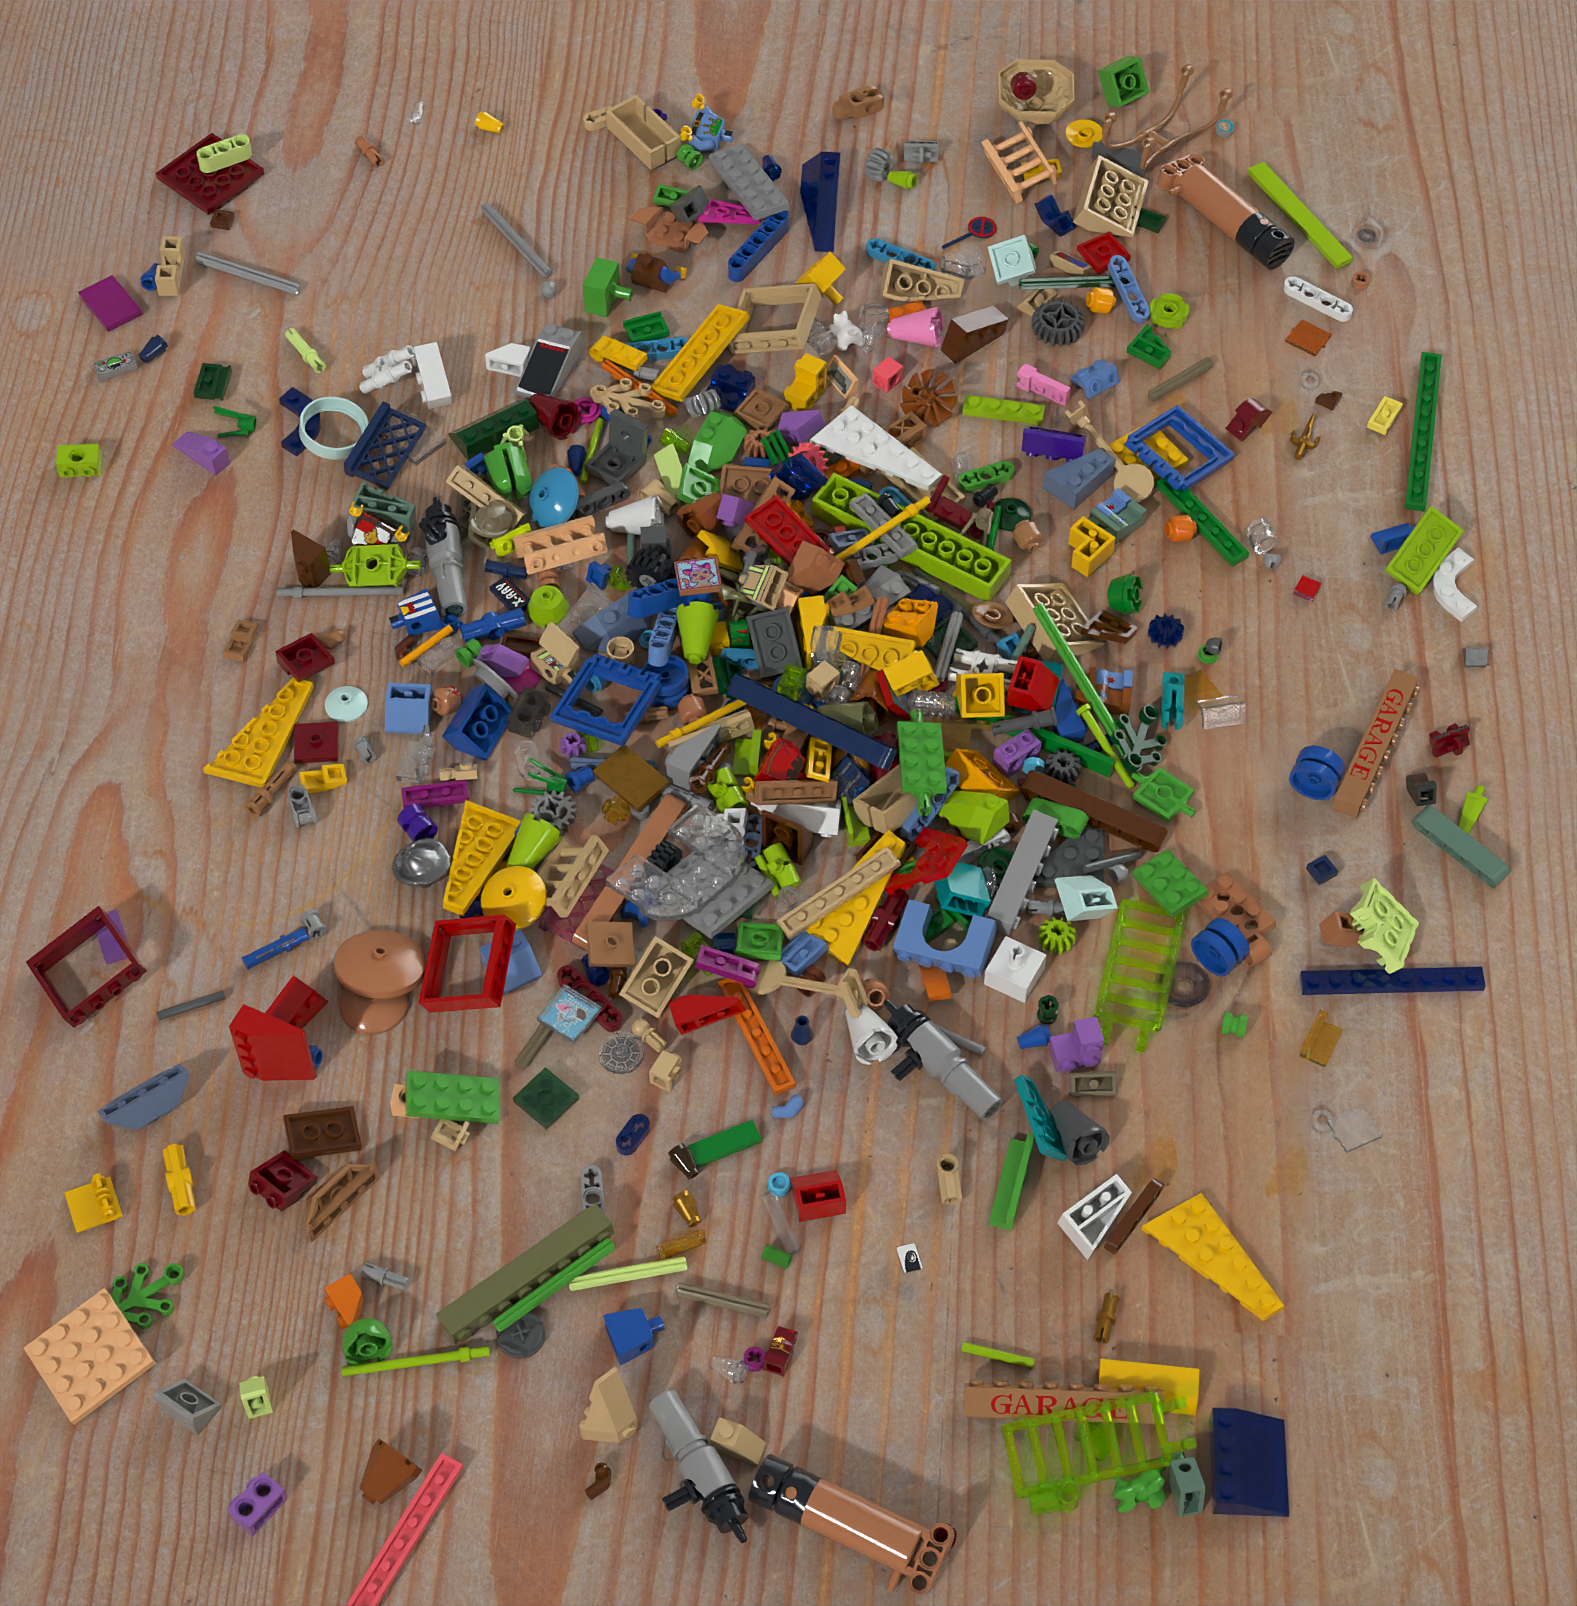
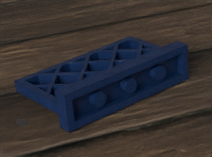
(371, 436)

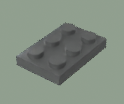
(773, 642)

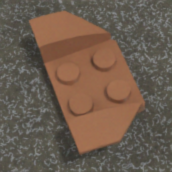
(664, 229)

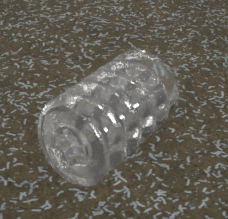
(821, 338)
(933, 703)

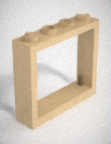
(782, 339)

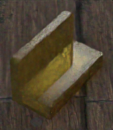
(1320, 1040)

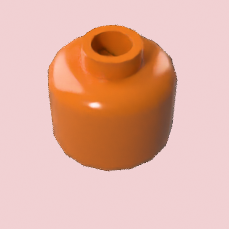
(1180, 528)

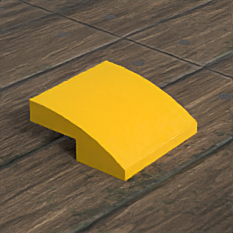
(720, 548)

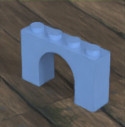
(967, 958)

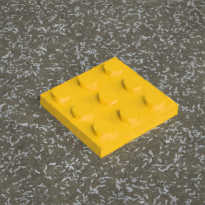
(1159, 444)

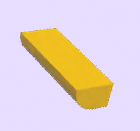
(1173, 1380)

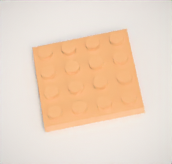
(89, 1356)

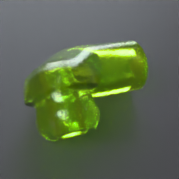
(616, 580)
(592, 742)

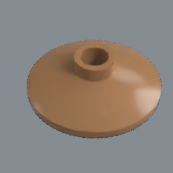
(992, 614)

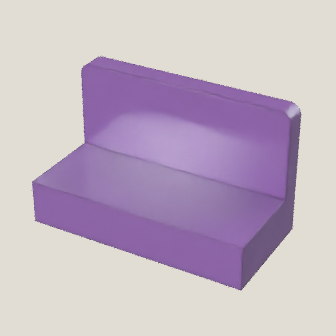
(110, 948)

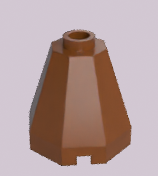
(700, 515)
(386, 1473)

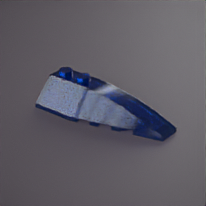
(820, 198)

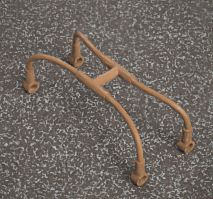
(1149, 135)

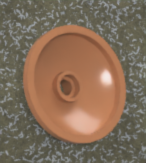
(371, 1014)

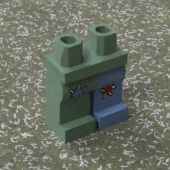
(1118, 515)

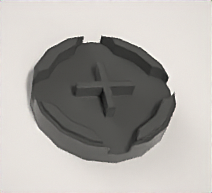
(522, 1337)

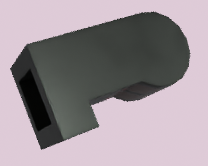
(1419, 786)

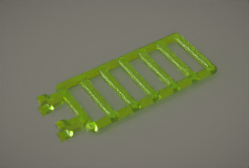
(1113, 958)
(1080, 1414)

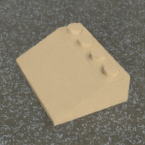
(1110, 199)
(1062, 609)

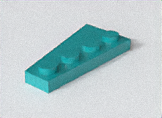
(1040, 1119)

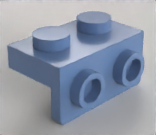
(1096, 378)

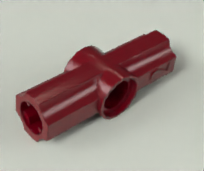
(885, 920)

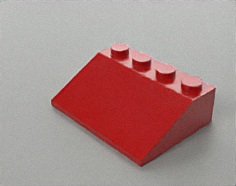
(270, 1047)

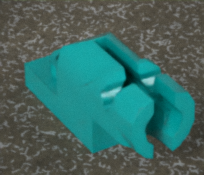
(1172, 699)

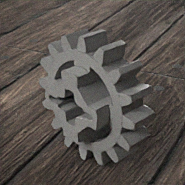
(555, 810)

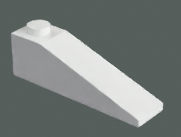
(816, 817)

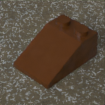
(794, 837)

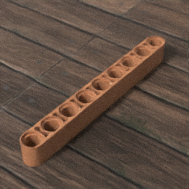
(655, 831)

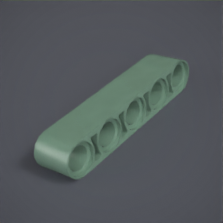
(1461, 846)

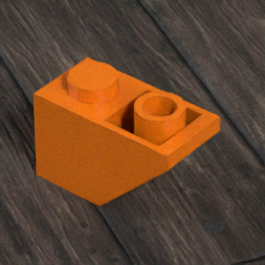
(346, 1299)

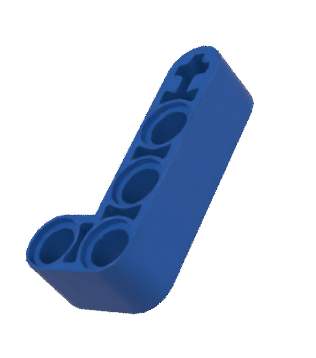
(660, 598)

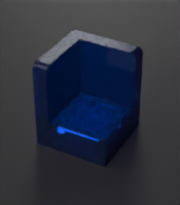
(725, 942)

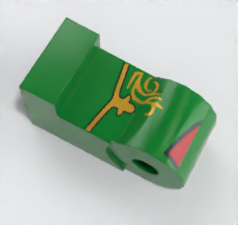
(739, 634)

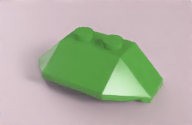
(717, 441)

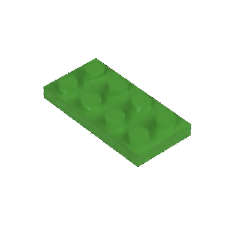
(452, 1097)

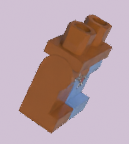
(1112, 688)

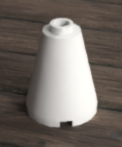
(636, 515)
(870, 1036)

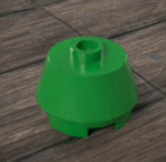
(1125, 594)

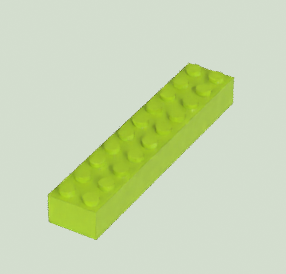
(939, 548)

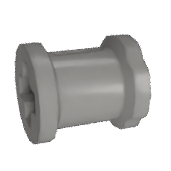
(313, 924)

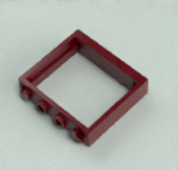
(66, 944)

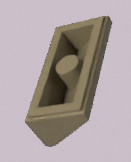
(1093, 1083)

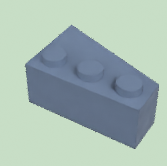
(1079, 478)

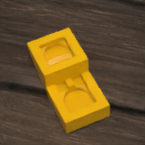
(327, 778)

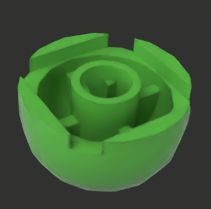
(366, 1341)

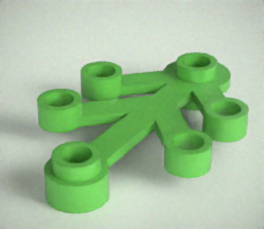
(139, 1298)

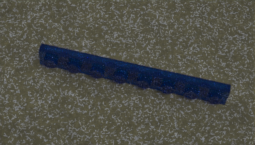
(1401, 981)

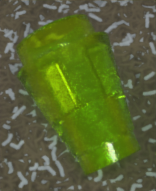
(670, 436)

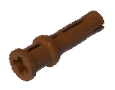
(707, 771)

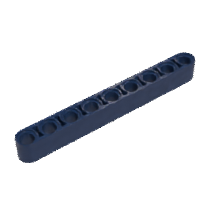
(812, 721)

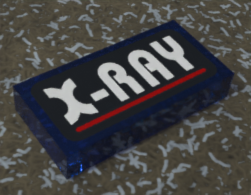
(509, 594)

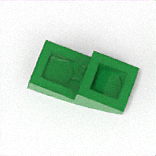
(939, 924)

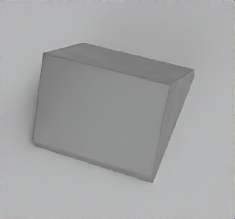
(187, 1405)

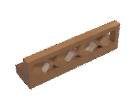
(910, 437)
(767, 494)
(694, 673)
(793, 792)

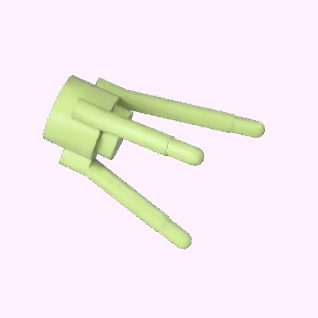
(516, 436)

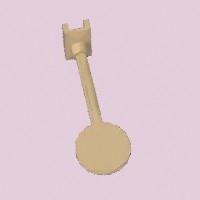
(1132, 479)
(774, 974)

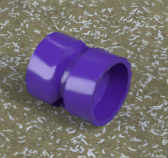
(417, 823)

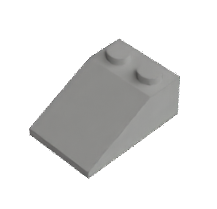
(690, 755)

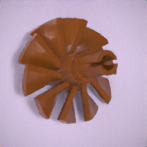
(926, 401)

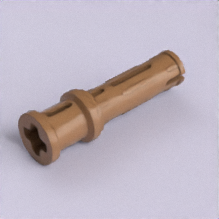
(264, 795)

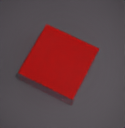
(1307, 588)

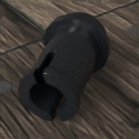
(981, 498)
(886, 501)

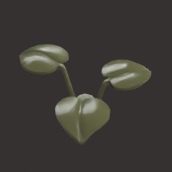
(727, 592)

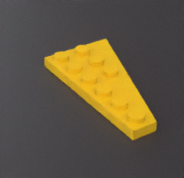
(479, 849)

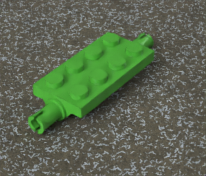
(921, 760)

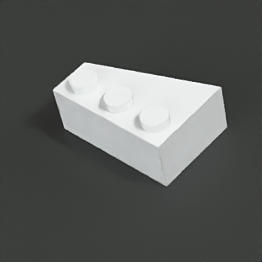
(431, 375)

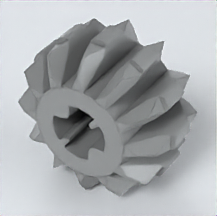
(878, 164)
(703, 403)

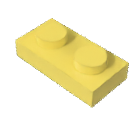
(1384, 415)

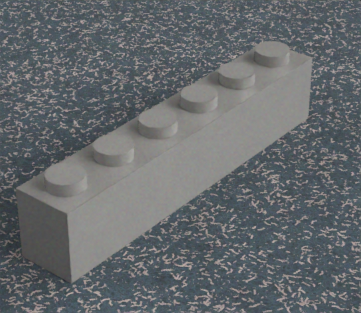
(1021, 871)

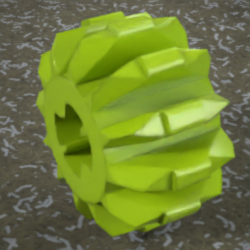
(1056, 935)

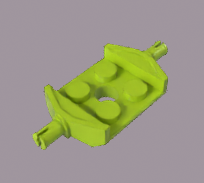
(389, 570)

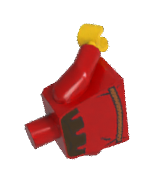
(780, 764)

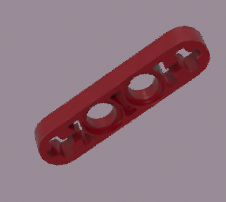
(593, 995)

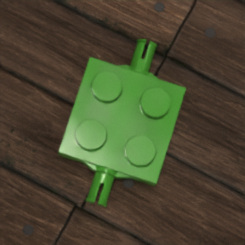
(1163, 794)

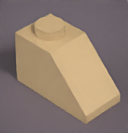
(737, 1442)

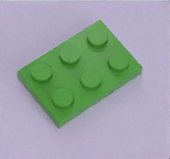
(1170, 883)

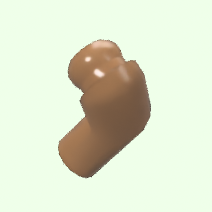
(332, 639)

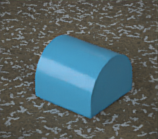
(1008, 645)

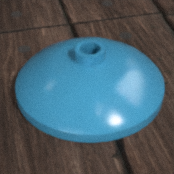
(553, 497)

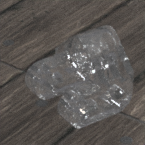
(847, 685)

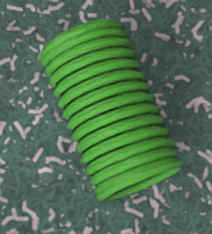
(779, 1257)

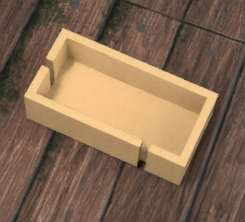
(643, 132)
(884, 803)

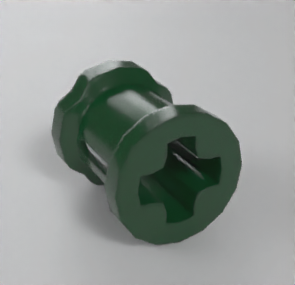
(1049, 1010)

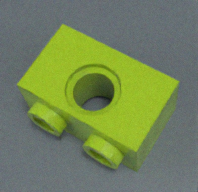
(79, 460)

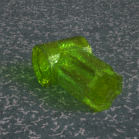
(1050, 1499)

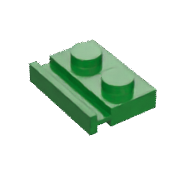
(646, 328)

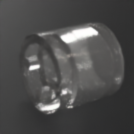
(1261, 536)

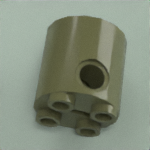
(854, 714)

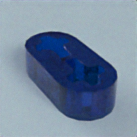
(636, 1137)

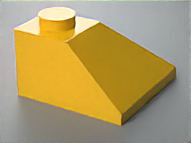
(980, 694)

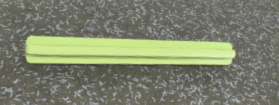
(628, 1273)

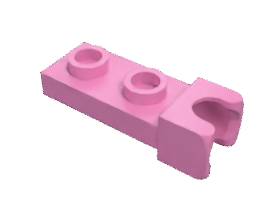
(1042, 385)

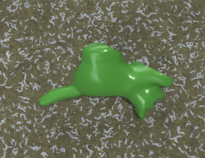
(1143, 1488)

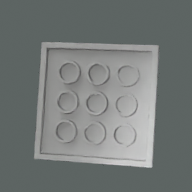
(731, 902)

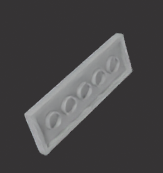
(748, 182)

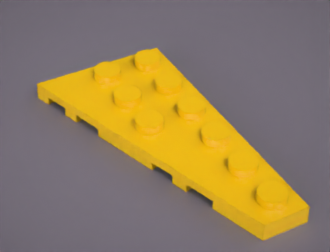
(262, 740)
(848, 923)
(1209, 1248)

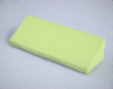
(669, 469)

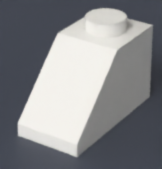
(508, 359)

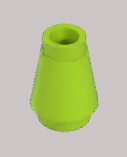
(904, 179)

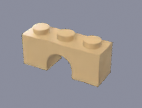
(170, 272)

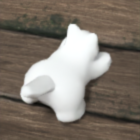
(845, 332)

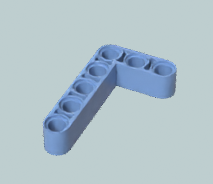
(665, 633)

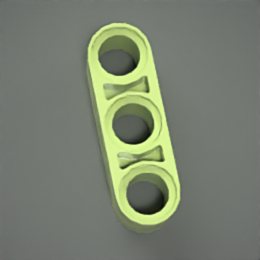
(224, 153)

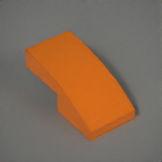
(935, 983)

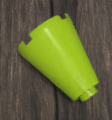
(696, 629)
(533, 842)

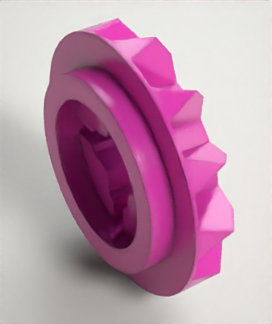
(588, 404)

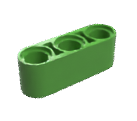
(1070, 820)

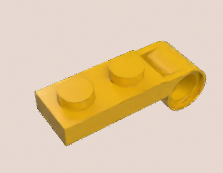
(617, 352)

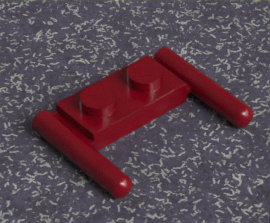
(951, 511)

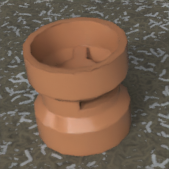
(548, 577)

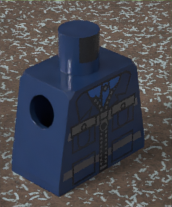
(851, 778)

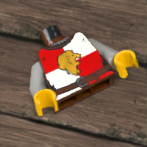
(371, 530)

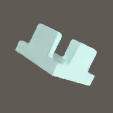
(1012, 260)

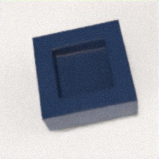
(1322, 869)

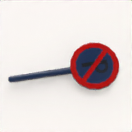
(978, 227)

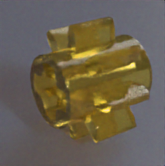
(615, 810)

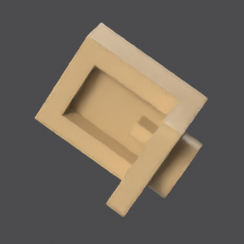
(450, 1133)

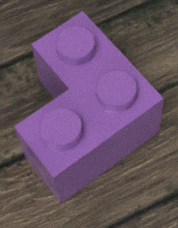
(1077, 1048)

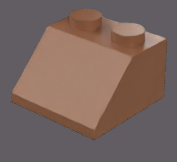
(814, 568)

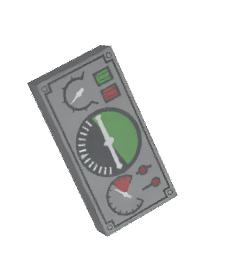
(115, 365)

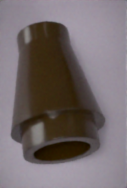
(684, 1161)

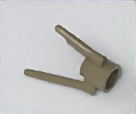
(983, 521)

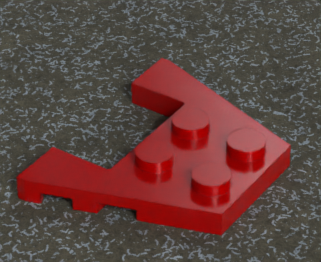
(936, 862)

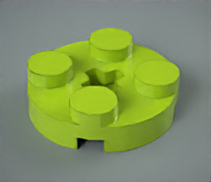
(1166, 319)

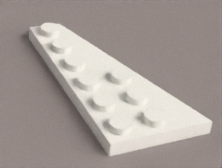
(871, 446)

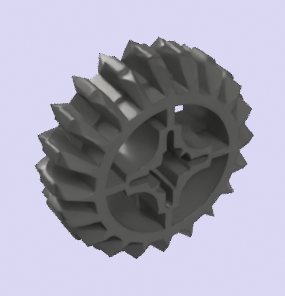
(1058, 322)

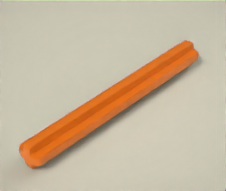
(618, 373)

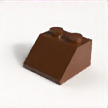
(310, 560)

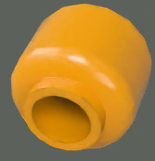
(1100, 300)

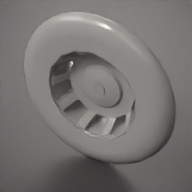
(491, 678)

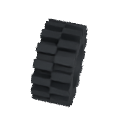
(665, 856)

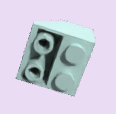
(1085, 897)

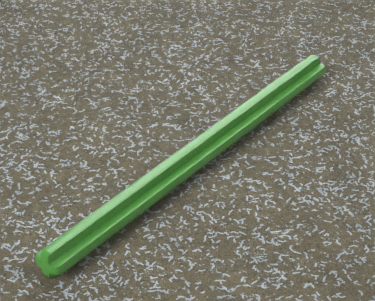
(1077, 671)

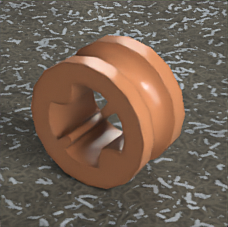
(1361, 275)

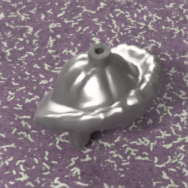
(422, 863)

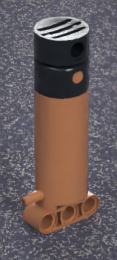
(1226, 210)
(851, 1521)

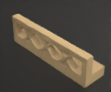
(481, 492)
(731, 727)

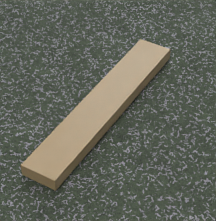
(838, 893)

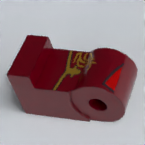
(780, 1351)

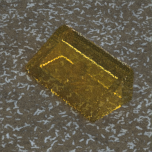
(681, 1243)

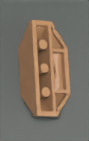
(336, 1196)

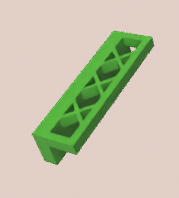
(1011, 1183)

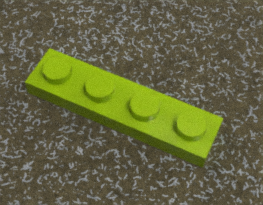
(1003, 409)

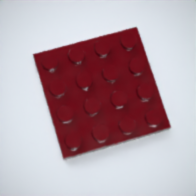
(211, 189)

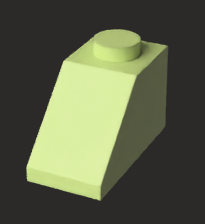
(255, 1397)

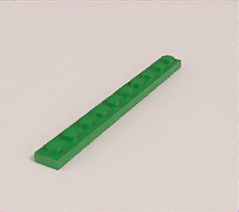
(1423, 432)

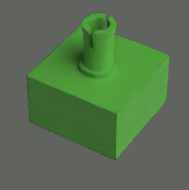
(1123, 81)
(603, 287)

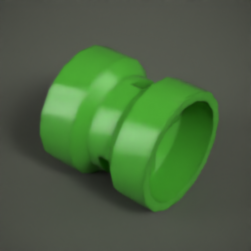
(689, 156)
(469, 652)
(1234, 1024)

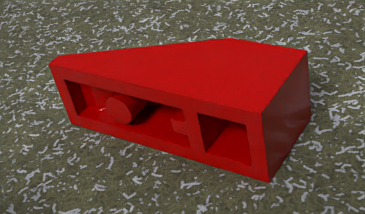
(698, 1011)

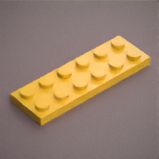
(700, 352)

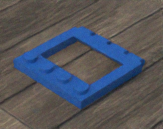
(1194, 433)
(617, 672)

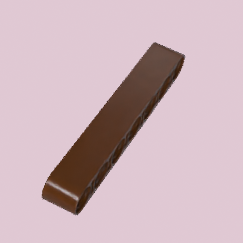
(1100, 812)

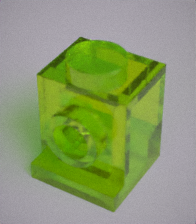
(792, 681)

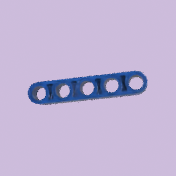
(758, 246)

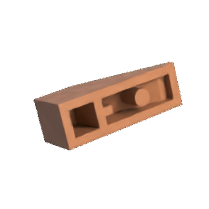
(1339, 931)

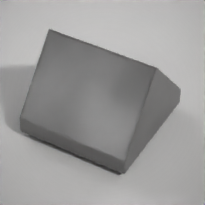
(1475, 657)

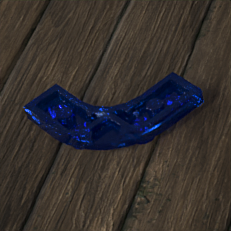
(296, 402)

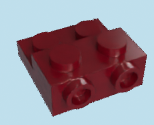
(304, 657)
(281, 1181)

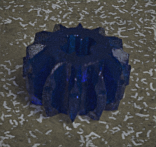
(1166, 630)

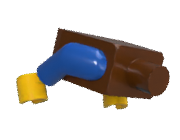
(652, 272)

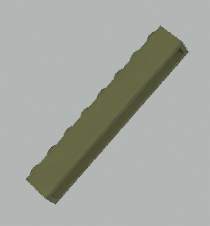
(524, 1274)

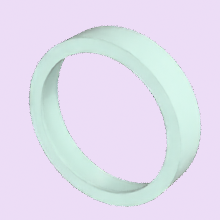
(330, 404)

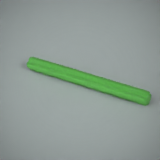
(553, 1284)

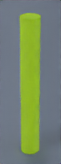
(998, 1355)

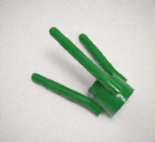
(245, 422)
(555, 783)

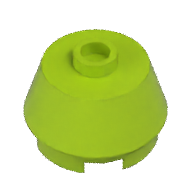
(547, 606)

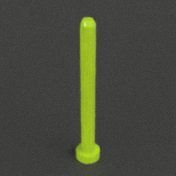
(1085, 712)

